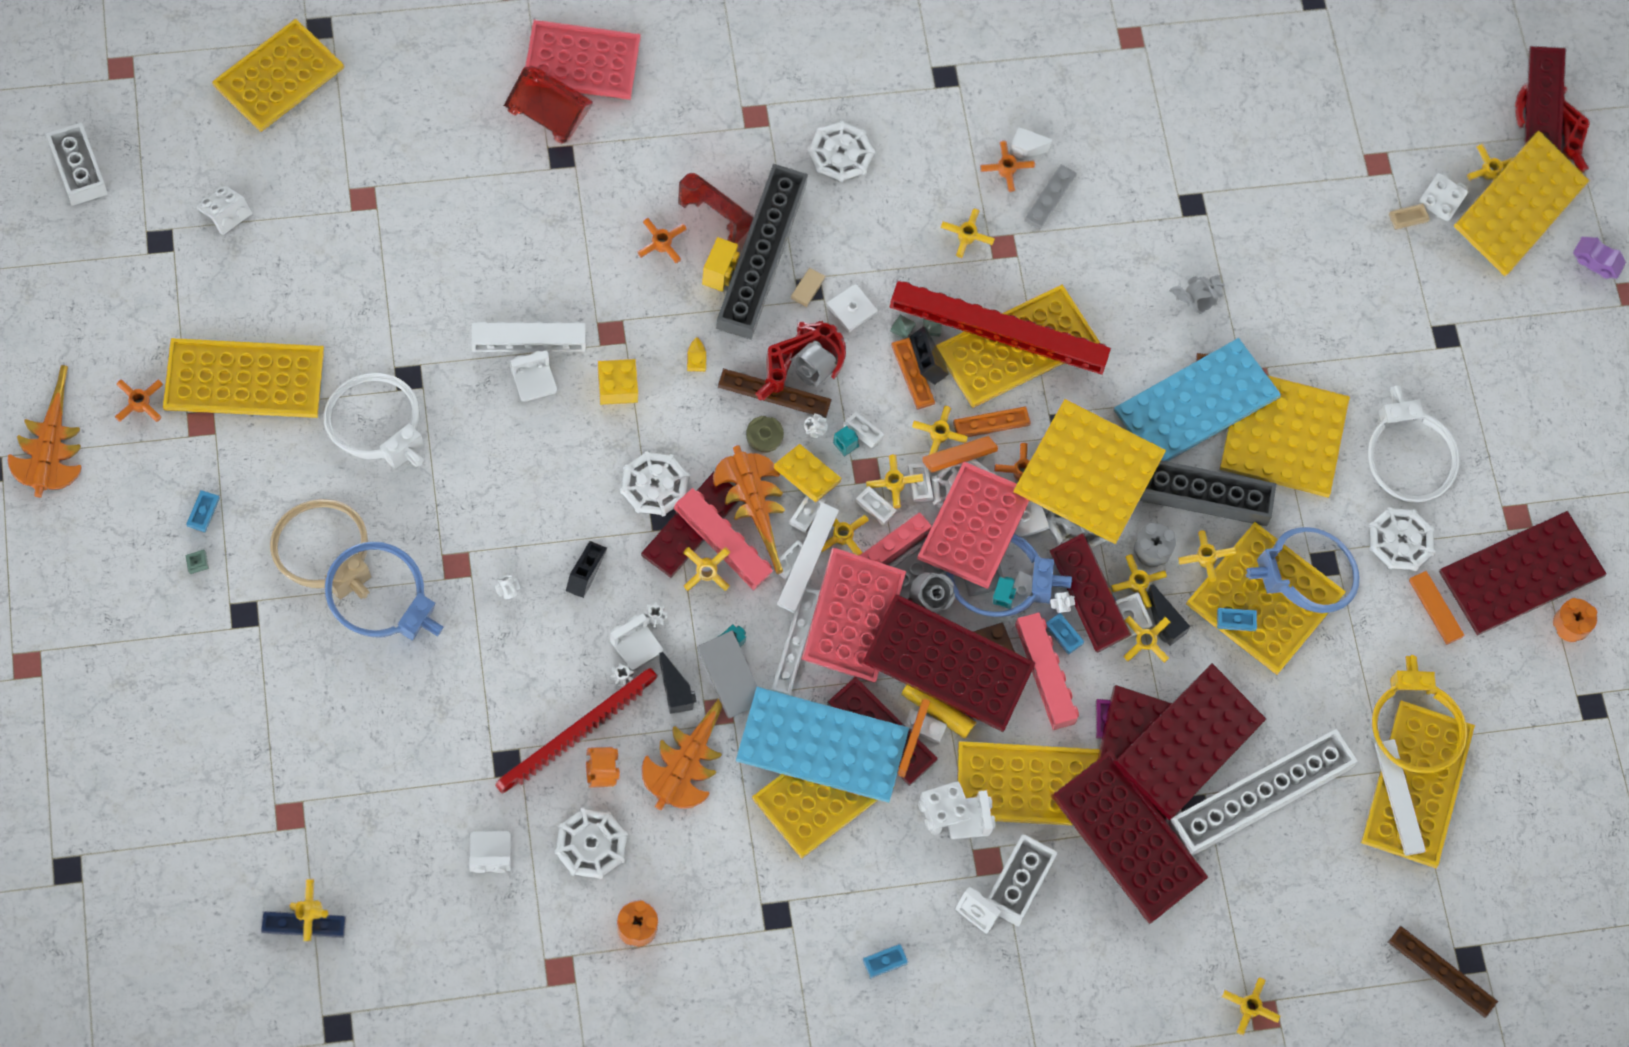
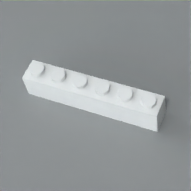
(528, 337)

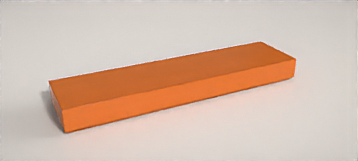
(915, 381)
(992, 422)
(960, 454)
(1436, 607)
(913, 738)

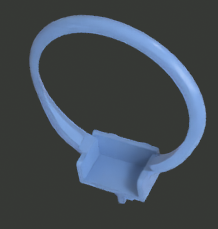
(1273, 582)
(1041, 587)
(415, 616)

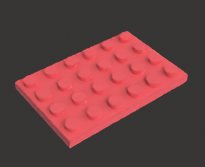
(585, 57)
(974, 525)
(850, 612)

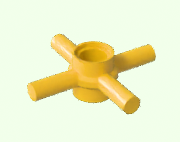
(1486, 172)
(970, 227)
(940, 425)
(896, 487)
(848, 539)
(706, 562)
(1207, 562)
(1143, 576)
(1140, 632)
(308, 910)
(1253, 998)

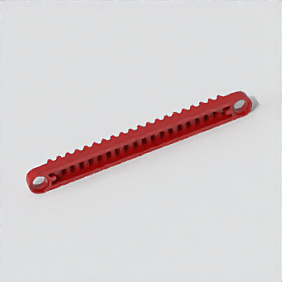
(576, 730)

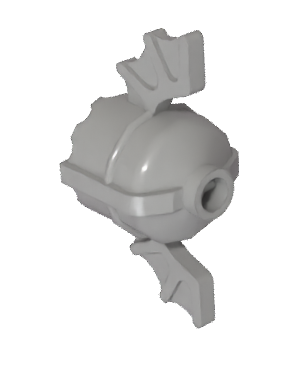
(1200, 293)

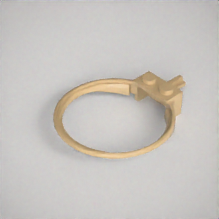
(350, 573)

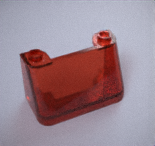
(548, 103)
(696, 190)

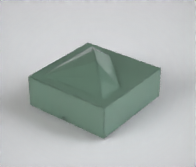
(903, 326)
(933, 328)
(197, 561)

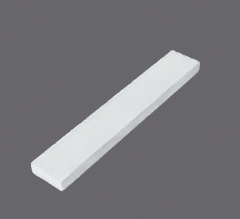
(807, 557)
(795, 642)
(1400, 800)

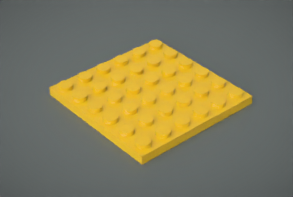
(1290, 439)
(1089, 471)
(1280, 622)

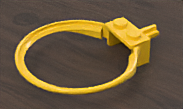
(1420, 680)

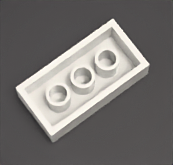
(76, 164)
(1021, 878)

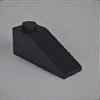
(928, 356)
(585, 569)
(1162, 608)
(677, 689)

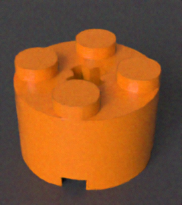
(1575, 620)
(601, 767)
(635, 934)

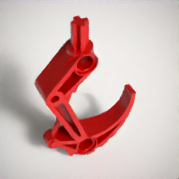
(1574, 130)
(781, 353)

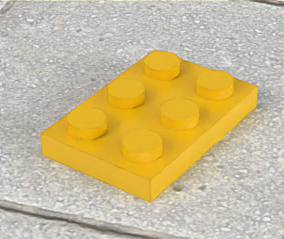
(807, 473)

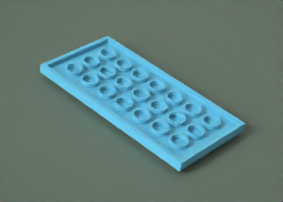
(1199, 400)
(822, 744)

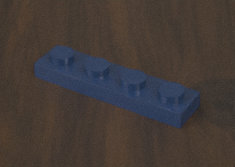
(289, 924)

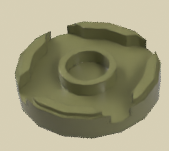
(764, 434)

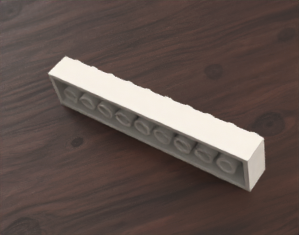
(1263, 792)

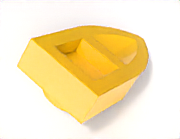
(696, 356)

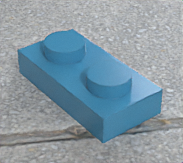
(203, 511)
(1236, 619)
(1064, 633)
(885, 961)

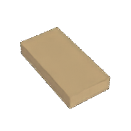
(1409, 216)
(808, 287)

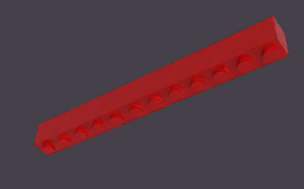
(1000, 327)

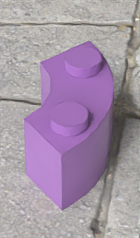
(1599, 257)

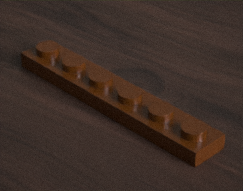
(788, 397)
(1442, 971)

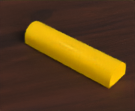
(955, 719)

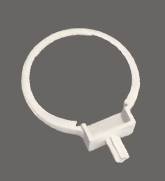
(1405, 411)
(400, 446)

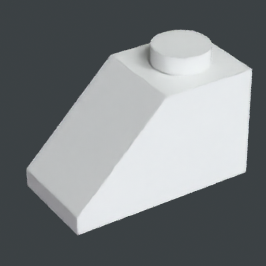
(1029, 144)

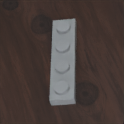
(1050, 196)

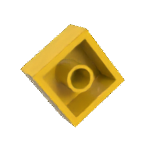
(720, 264)
(617, 381)

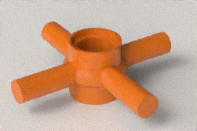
(1007, 172)
(661, 246)
(139, 394)
(1022, 463)

